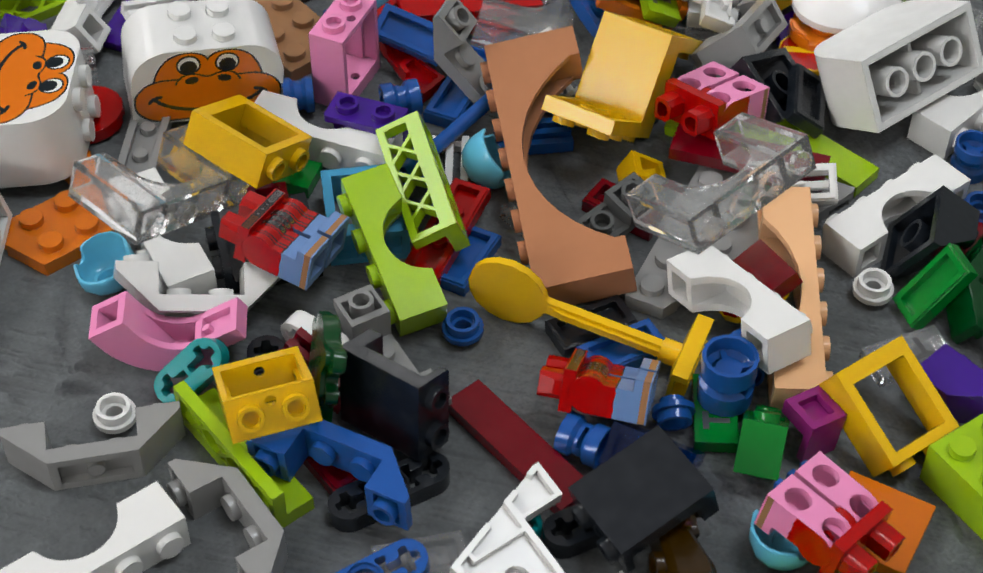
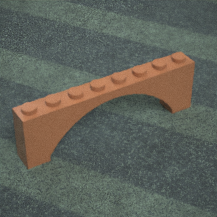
(567, 256)

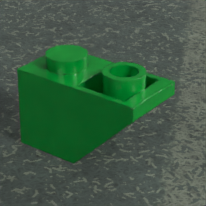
(761, 442)

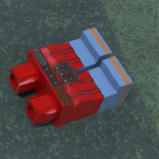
(284, 236)
(600, 387)

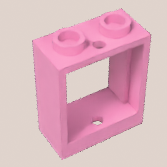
(344, 47)

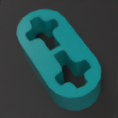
(185, 364)

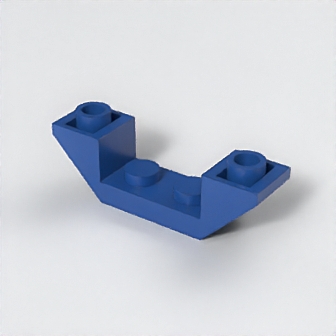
(333, 445)

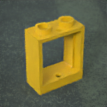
(247, 141)
(245, 394)
(862, 426)

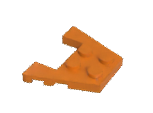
(52, 233)

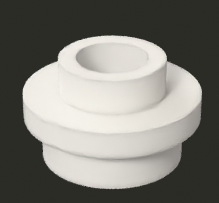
(873, 287)
(114, 413)

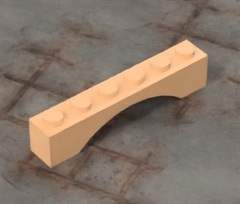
(788, 230)

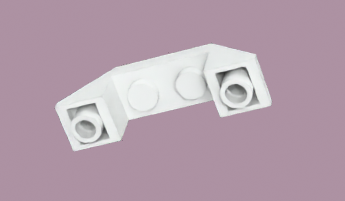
(141, 280)

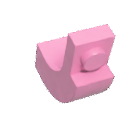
(152, 340)

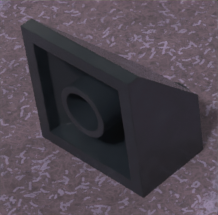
(771, 70)
(926, 230)

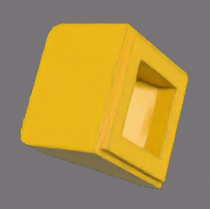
(640, 164)

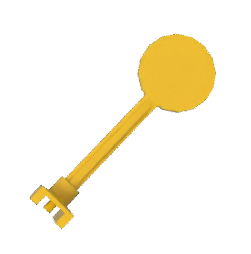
(521, 297)

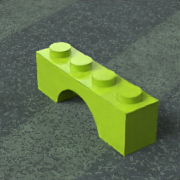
(408, 291)

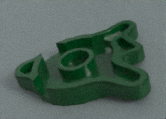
(327, 361)

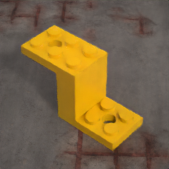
(622, 79)

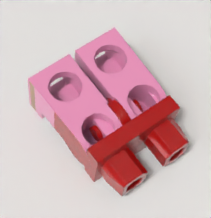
(708, 102)
(830, 518)

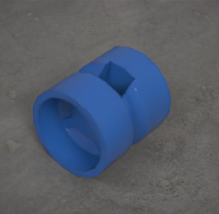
(727, 375)

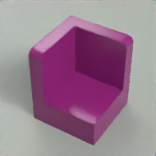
(817, 419)

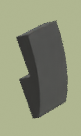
(613, 214)

